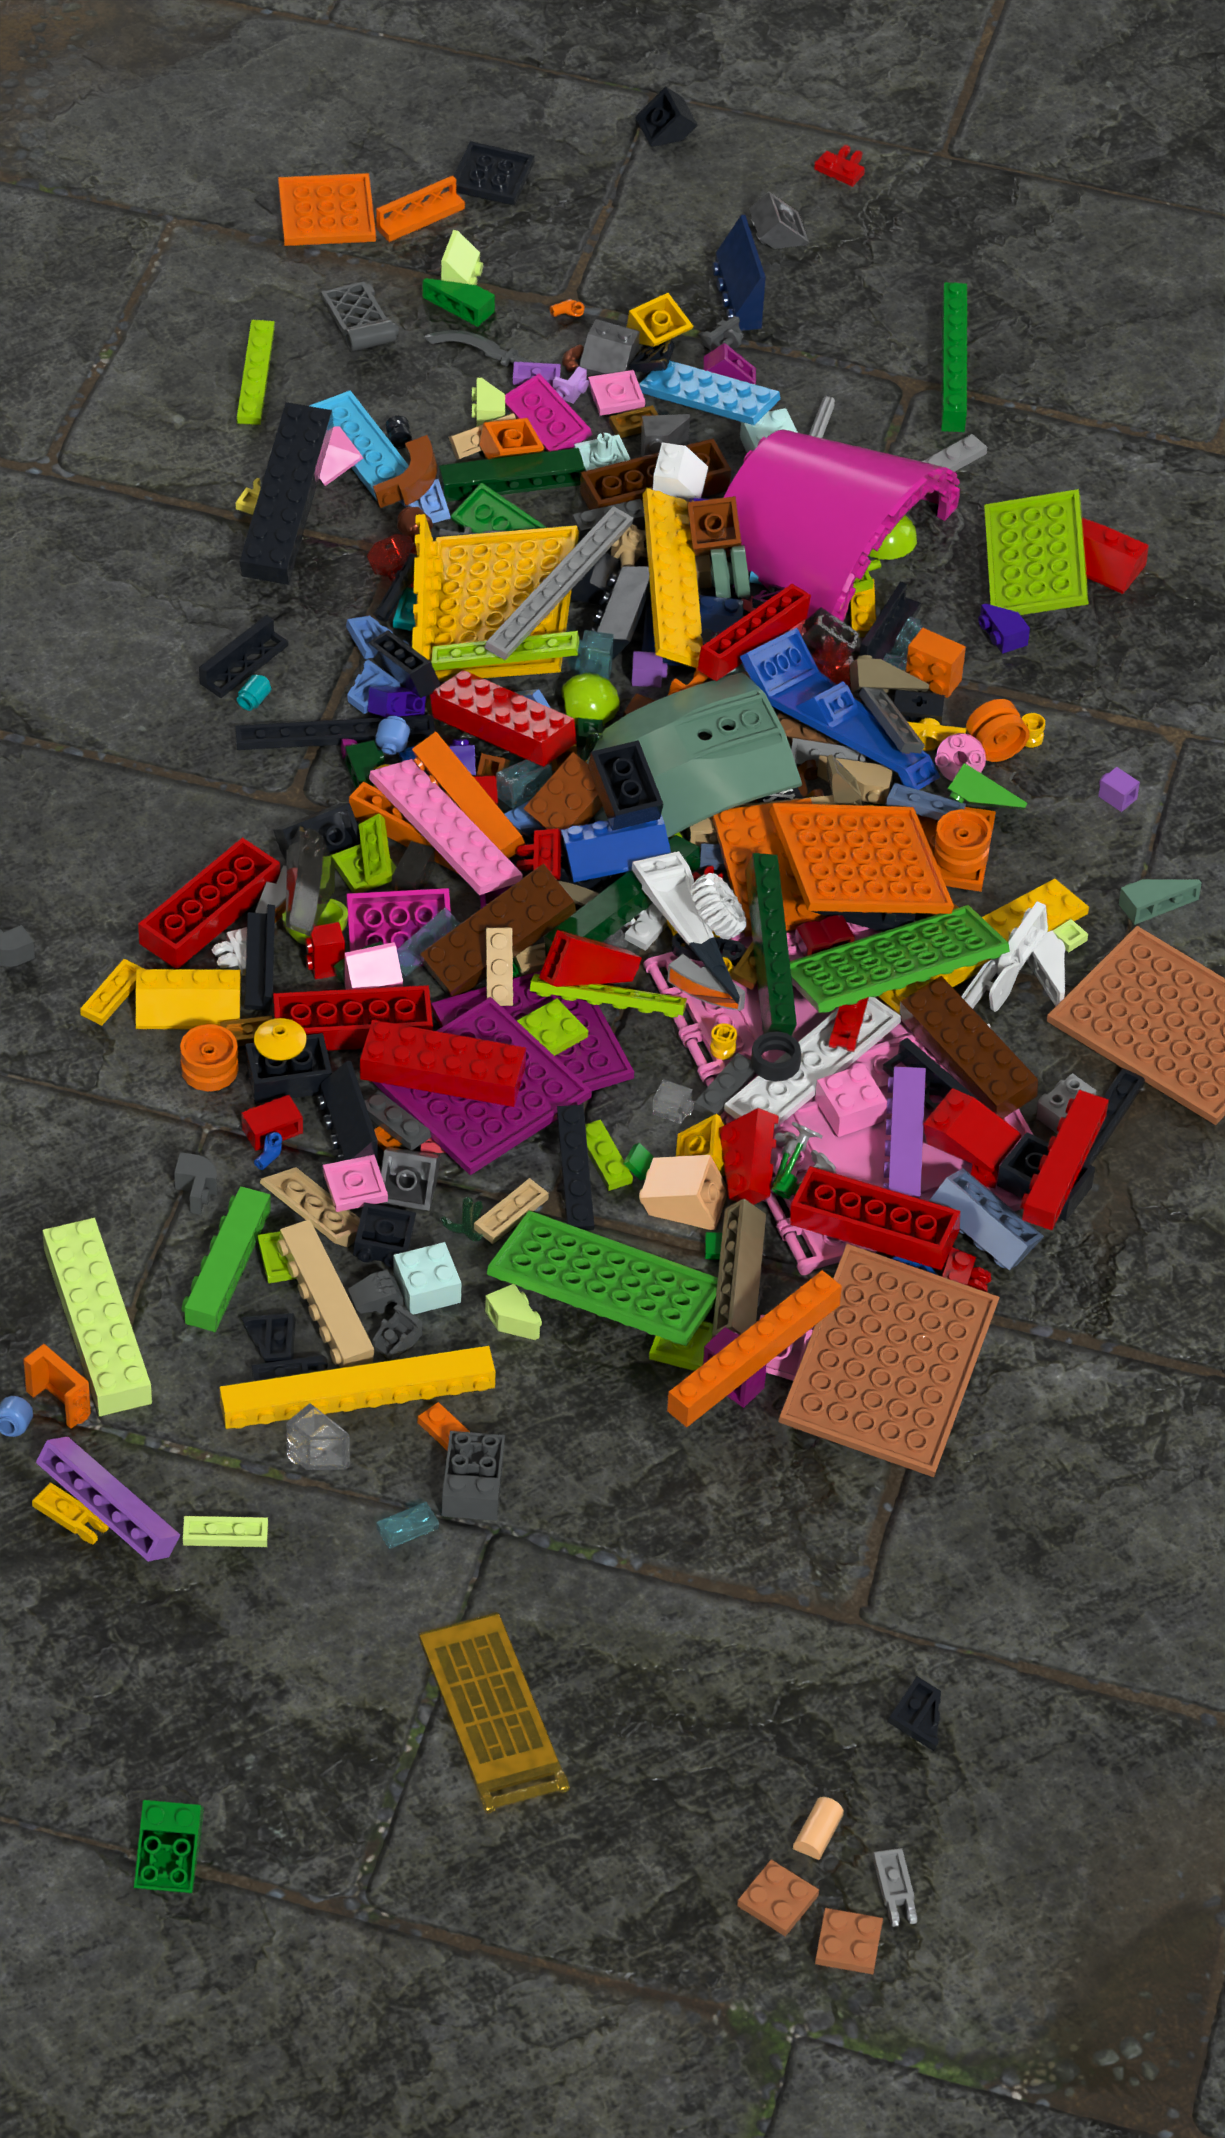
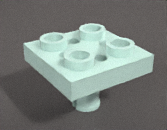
(602, 451)

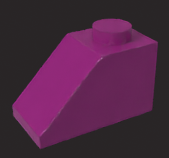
(729, 363)

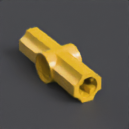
(933, 733)

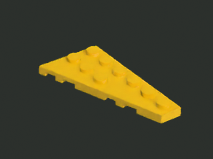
(426, 584)

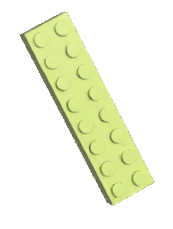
(97, 1317)

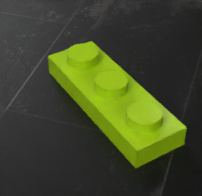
(375, 849)
(606, 1157)

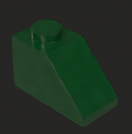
(361, 760)

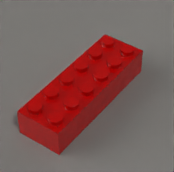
(503, 718)
(208, 903)
(347, 1014)
(443, 1063)
(875, 1218)

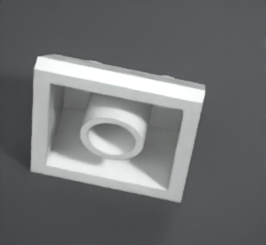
(679, 472)

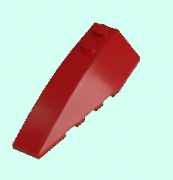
(1112, 556)

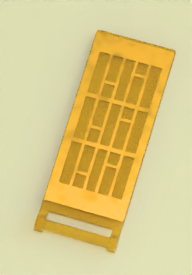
(492, 1710)

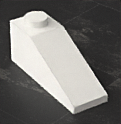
(1048, 966)

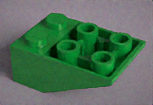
(168, 1846)

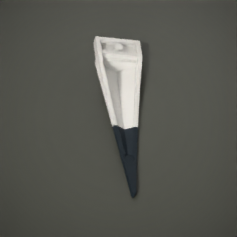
(668, 885)

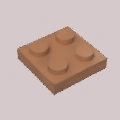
(778, 1897)
(849, 1941)

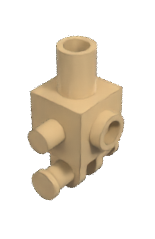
(630, 547)

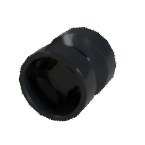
(398, 431)

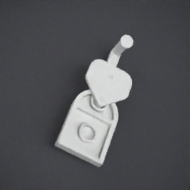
(1021, 945)

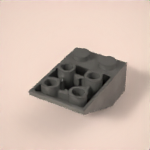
(473, 1475)

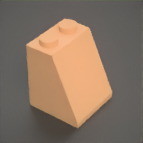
(685, 1190)

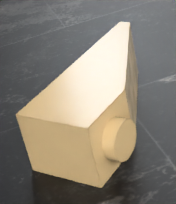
(872, 779)

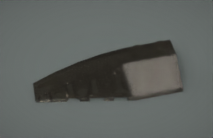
(308, 880)

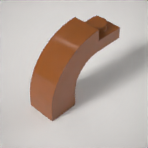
(414, 480)

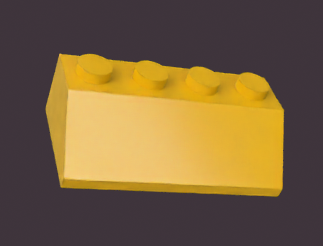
(186, 998)

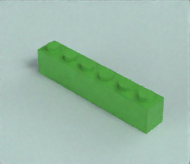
(226, 1259)

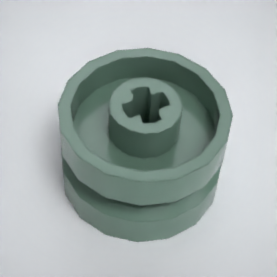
(730, 573)

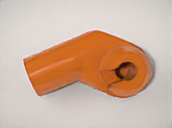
(567, 307)

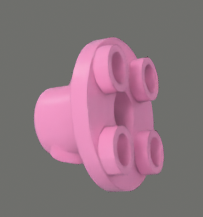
(956, 751)

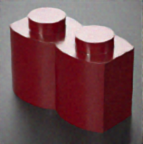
(823, 935)

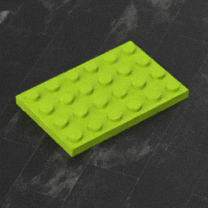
(1036, 553)

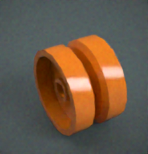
(998, 729)
(962, 841)
(209, 1057)

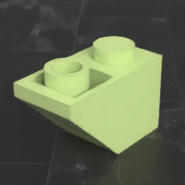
(489, 402)
(512, 1314)

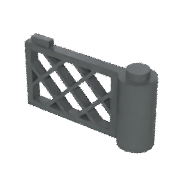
(366, 332)

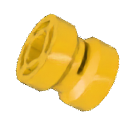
(1036, 726)
(723, 1041)

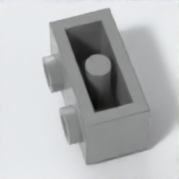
(1053, 1105)

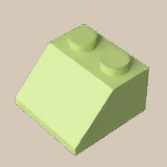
(461, 261)

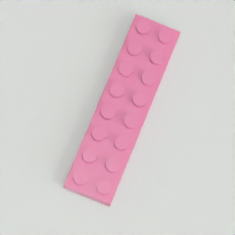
(445, 827)

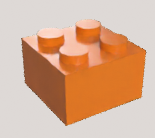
(936, 661)

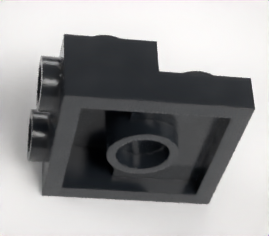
(383, 1233)

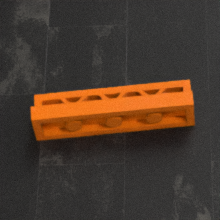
(419, 214)

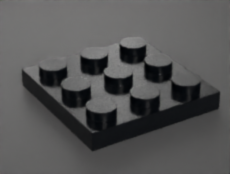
(493, 173)

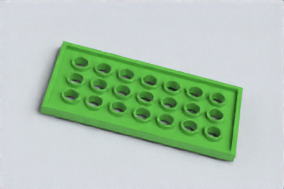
(896, 958)
(606, 1252)

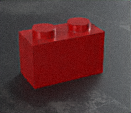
(325, 950)
(275, 1116)

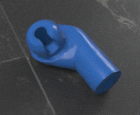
(271, 1150)

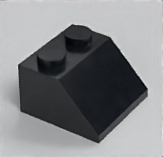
(666, 119)

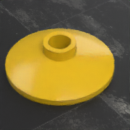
(280, 1039)

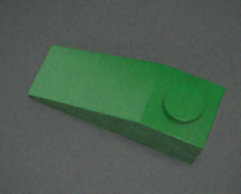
(460, 299)

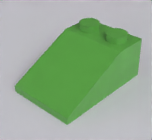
(977, 789)

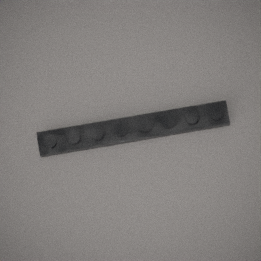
(323, 732)

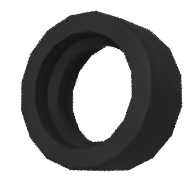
(776, 1041)

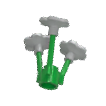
(785, 1182)

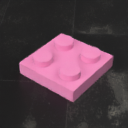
(616, 392)
(354, 1183)

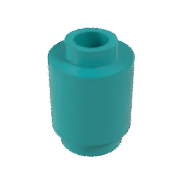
(253, 692)

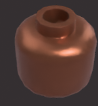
(406, 521)

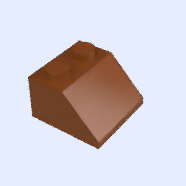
(714, 525)

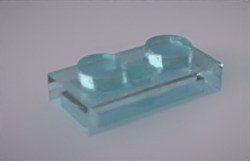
(407, 1525)

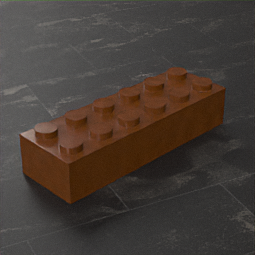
(630, 478)
(529, 907)
(968, 1047)

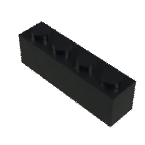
(404, 664)

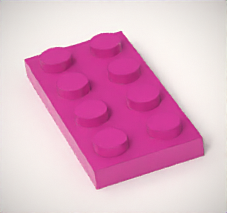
(548, 413)

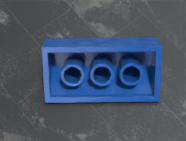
(599, 852)

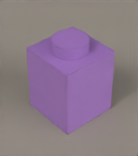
(648, 669)
(1118, 789)

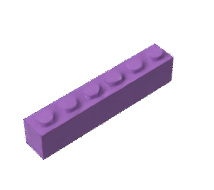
(905, 1131)
(108, 1498)

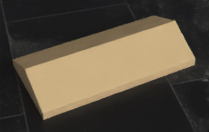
(314, 1204)

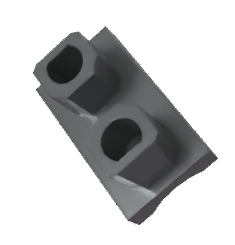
(725, 332)

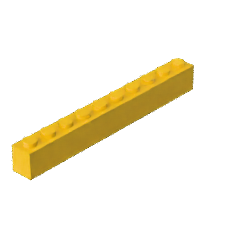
(358, 1386)

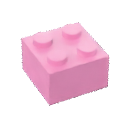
(850, 1100)

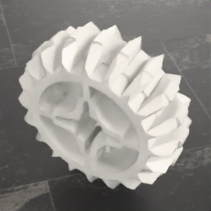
(718, 906)

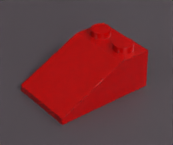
(970, 1131)

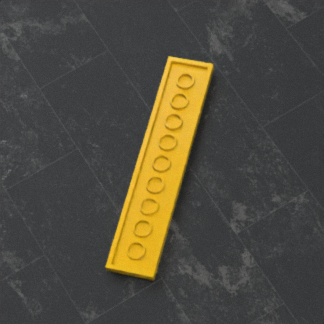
(672, 578)
(1060, 908)

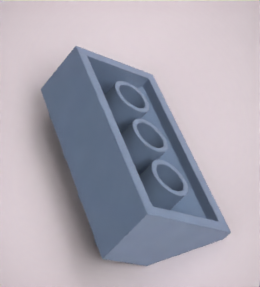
(987, 1219)

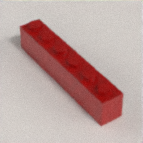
(755, 629)
(1064, 1160)

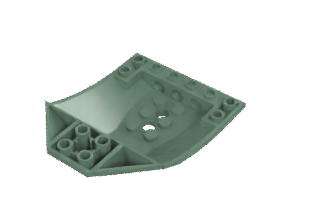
(713, 774)

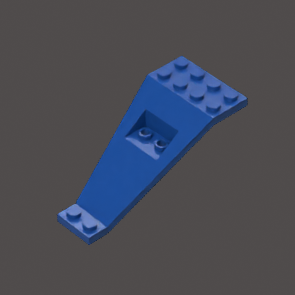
(796, 687)

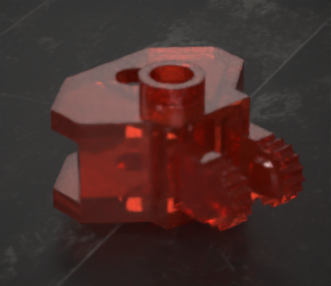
(389, 560)
(834, 661)

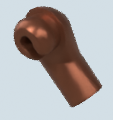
(570, 356)

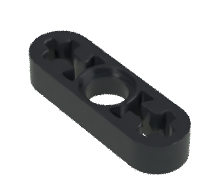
(727, 946)

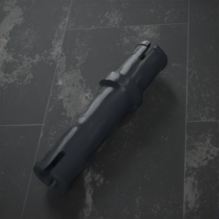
(402, 579)

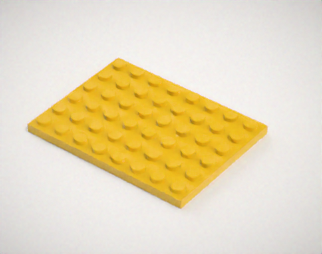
(488, 580)

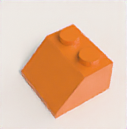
(509, 438)

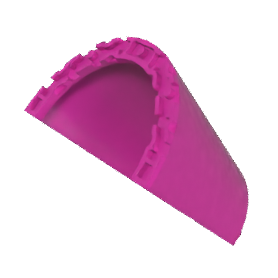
(822, 506)

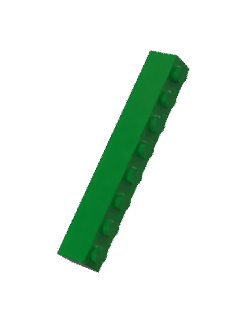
(954, 357)

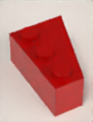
(747, 1155)

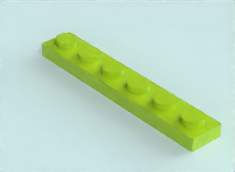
(255, 372)
(532, 648)
(618, 997)

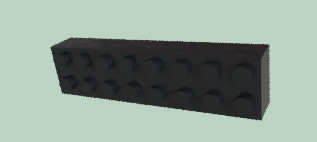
(286, 493)

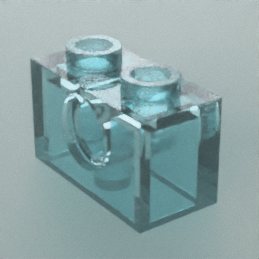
(595, 653)
(521, 782)

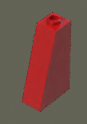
(584, 961)

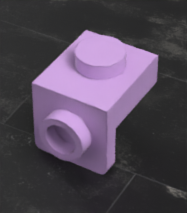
(571, 389)

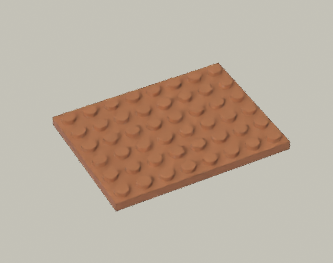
(1155, 1018)
(890, 1361)

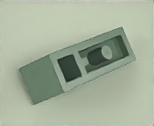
(1157, 896)

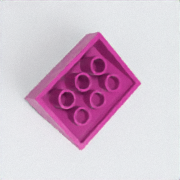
(391, 915)

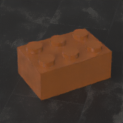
(566, 797)

